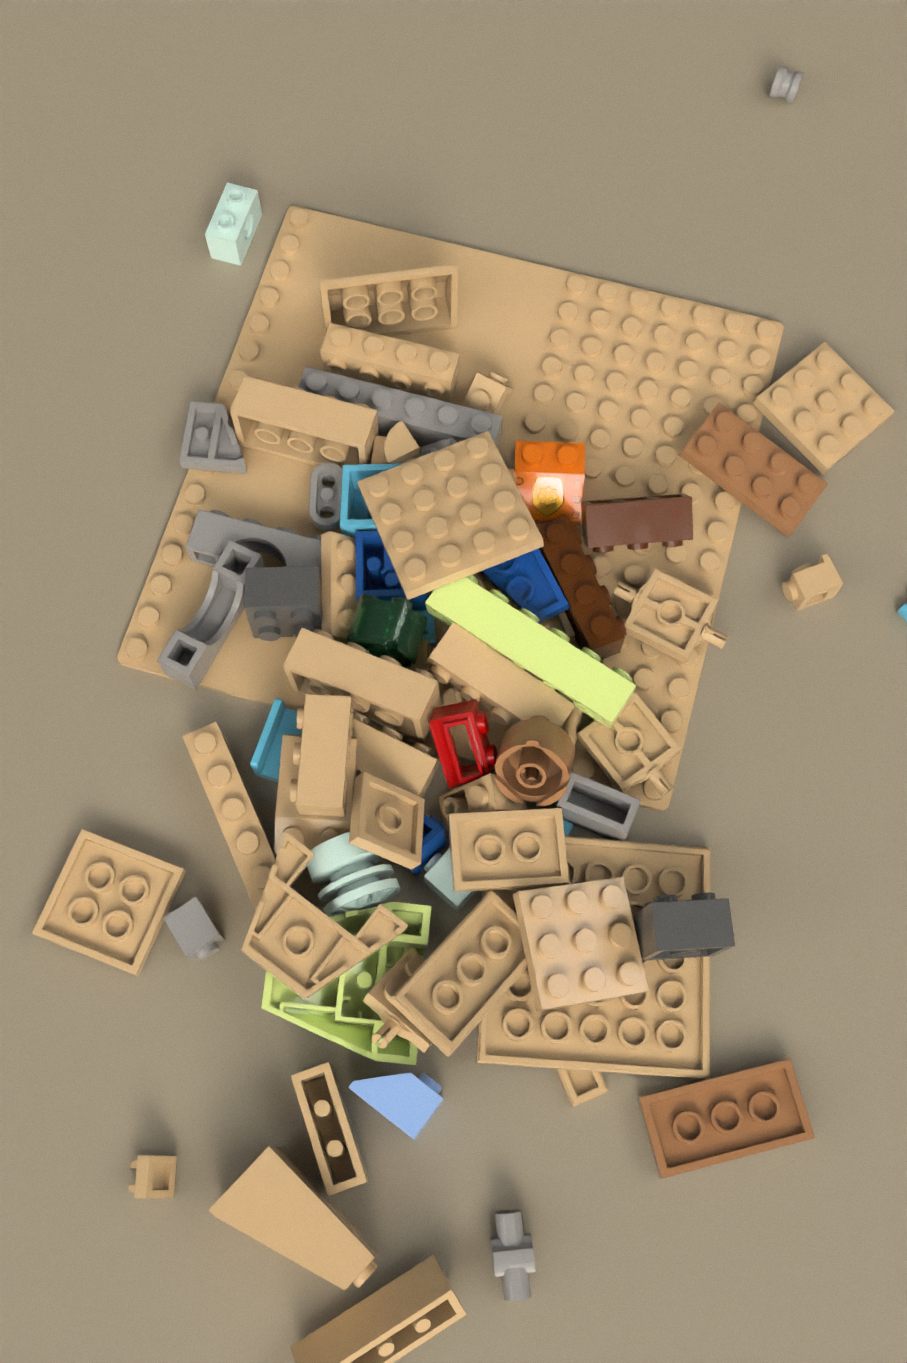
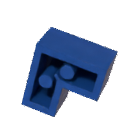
(375, 572)

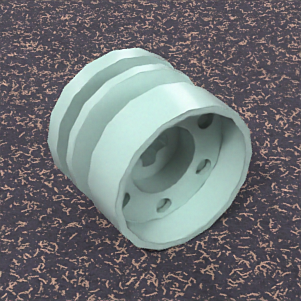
(353, 877)

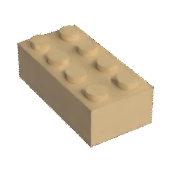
(302, 424)
(377, 686)

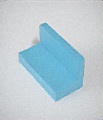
(268, 750)

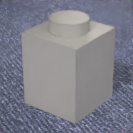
(194, 930)

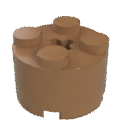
(534, 762)

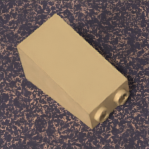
(294, 1218)

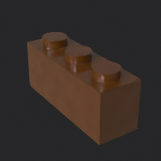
(637, 522)

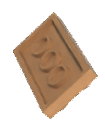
(753, 469)
(725, 1118)

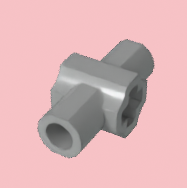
(512, 1255)

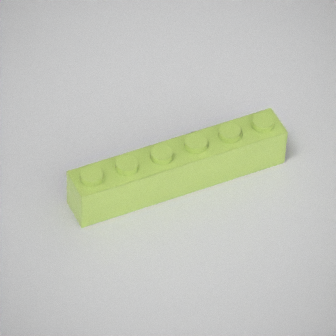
(535, 649)

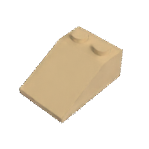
(308, 829)

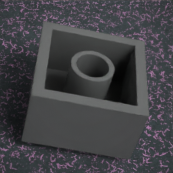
(283, 600)
(684, 927)

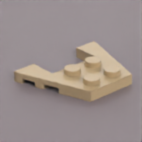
(298, 939)

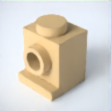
(812, 583)

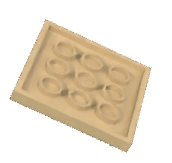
(449, 515)

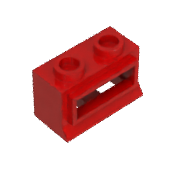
(477, 728)

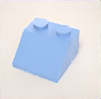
(402, 1099)

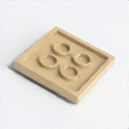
(823, 407)
(109, 902)
(580, 943)

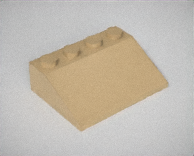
(393, 300)

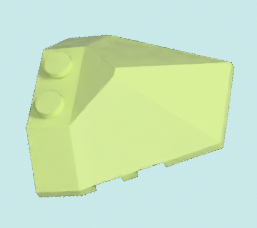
(339, 1008)

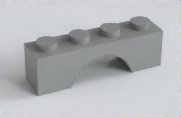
(215, 530)
(197, 644)

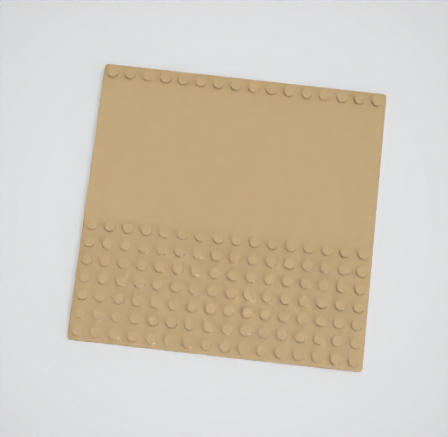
(585, 365)

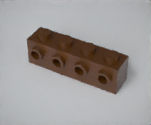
(587, 600)

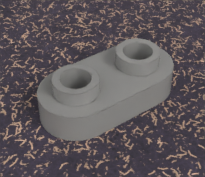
(324, 498)

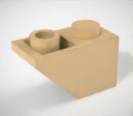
(476, 796)

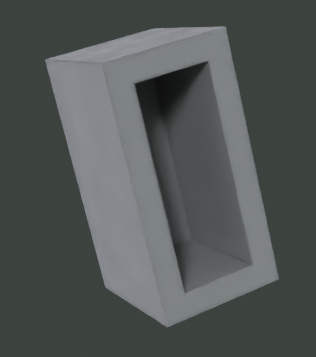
(598, 807)

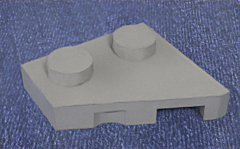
(210, 440)

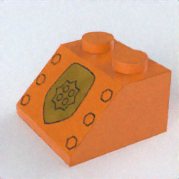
(551, 478)

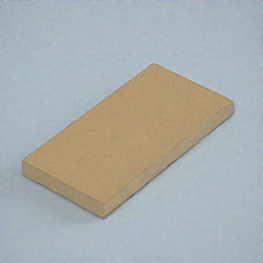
(464, 975)

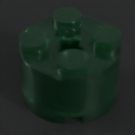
(388, 628)

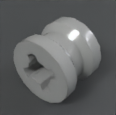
(786, 84)

